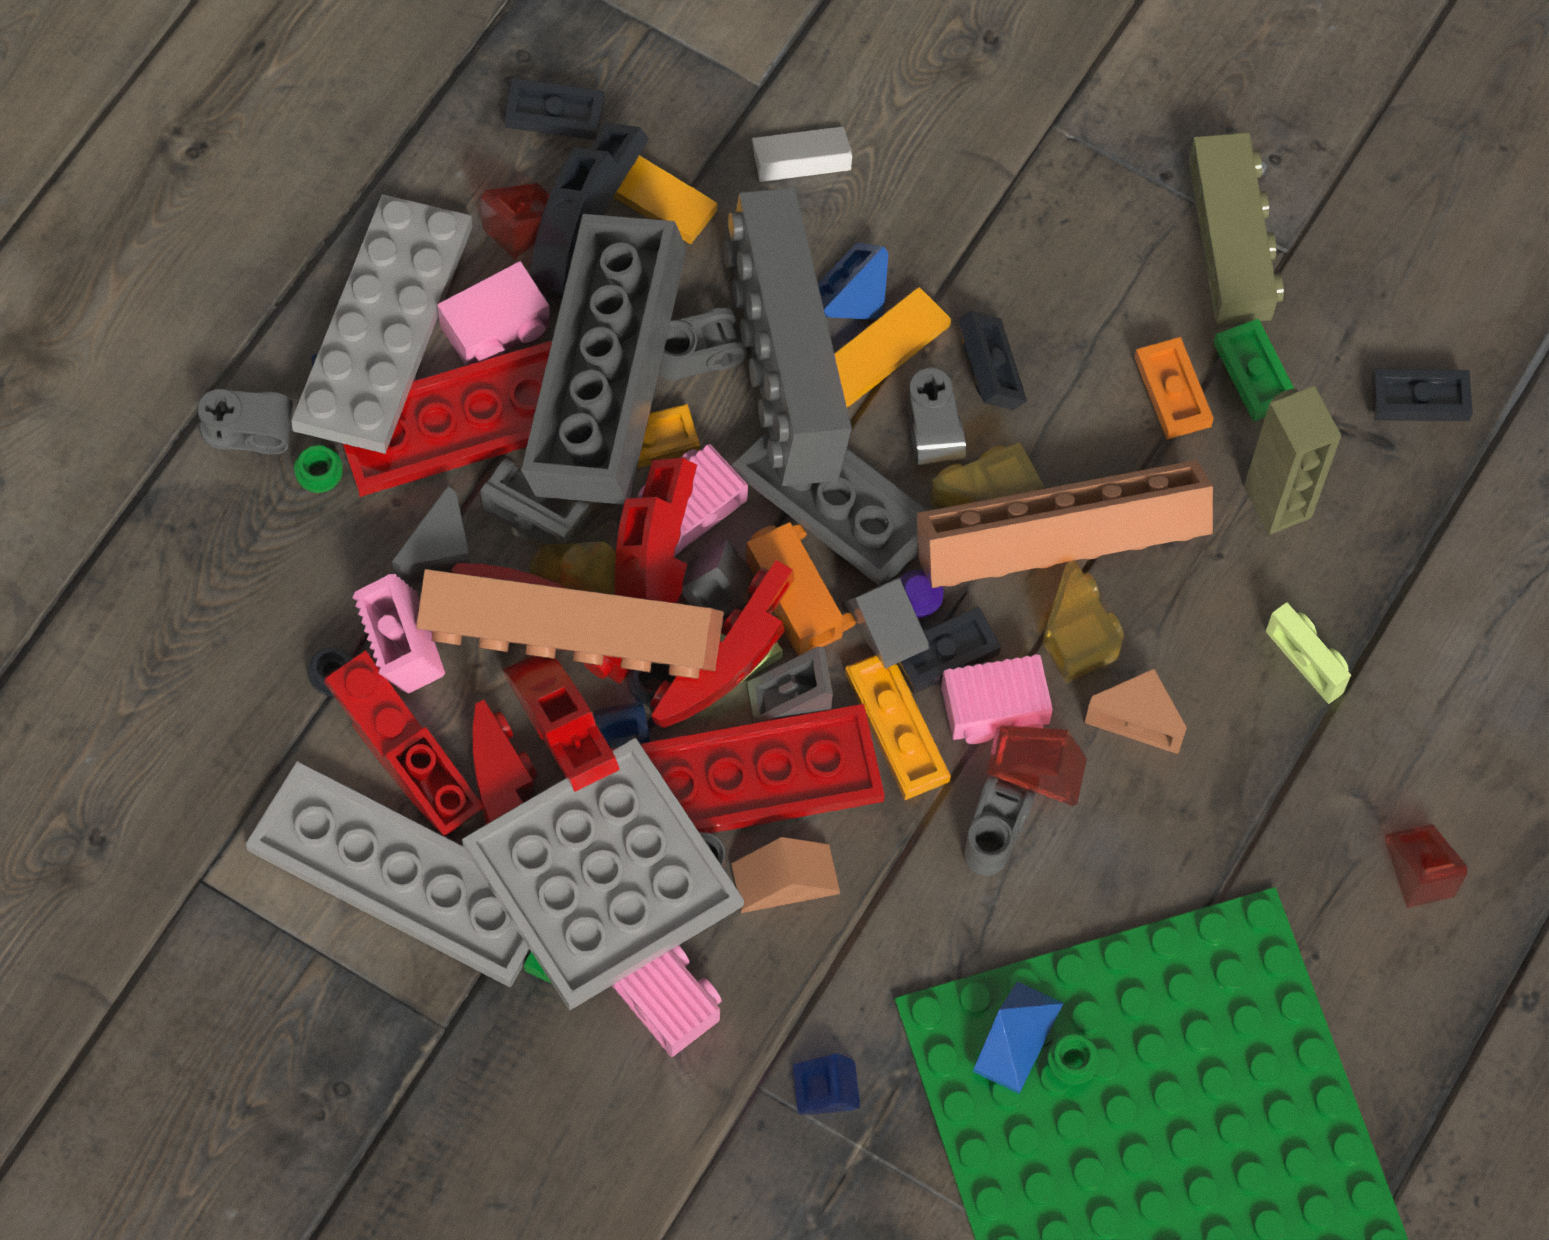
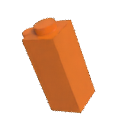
(807, 607)

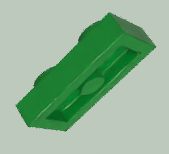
(1252, 366)

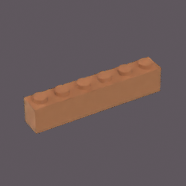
(1065, 523)
(570, 621)

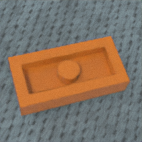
(1173, 388)

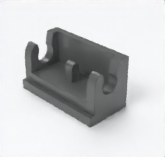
(541, 518)

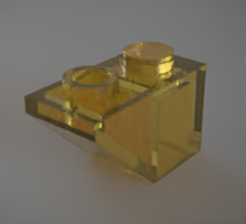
(994, 475)
(577, 566)
(1078, 629)

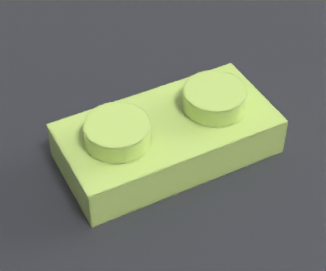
(1298, 640)

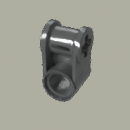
(703, 345)
(249, 421)
(935, 424)
(998, 818)

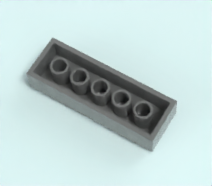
(787, 338)
(604, 359)

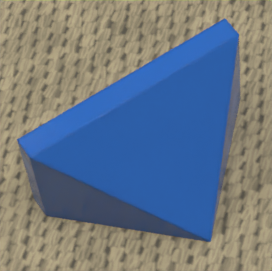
(856, 284)
(1017, 1037)

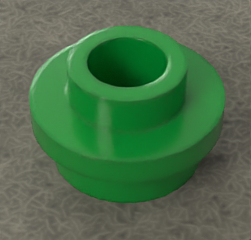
(314, 457)
(1077, 1045)

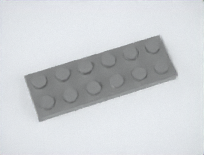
(382, 324)
(388, 870)

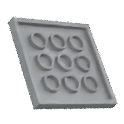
(603, 876)

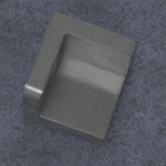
(718, 579)

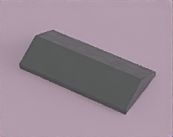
(856, 516)

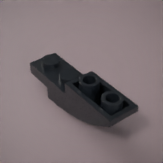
(583, 187)

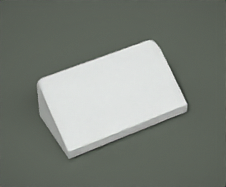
(802, 154)

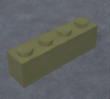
(1234, 228)
(1291, 459)

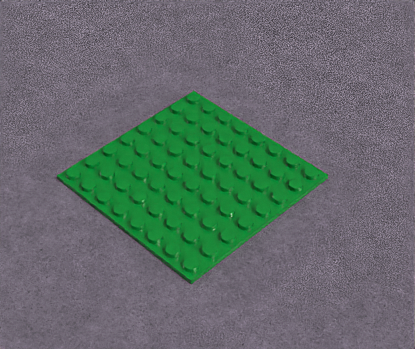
(1207, 1105)

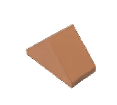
(1140, 712)
(785, 874)

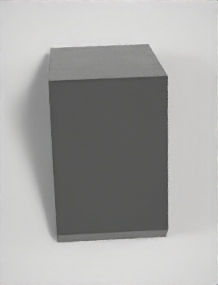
(435, 543)
(887, 622)
(792, 688)

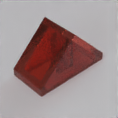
(514, 215)
(1039, 761)
(1425, 865)

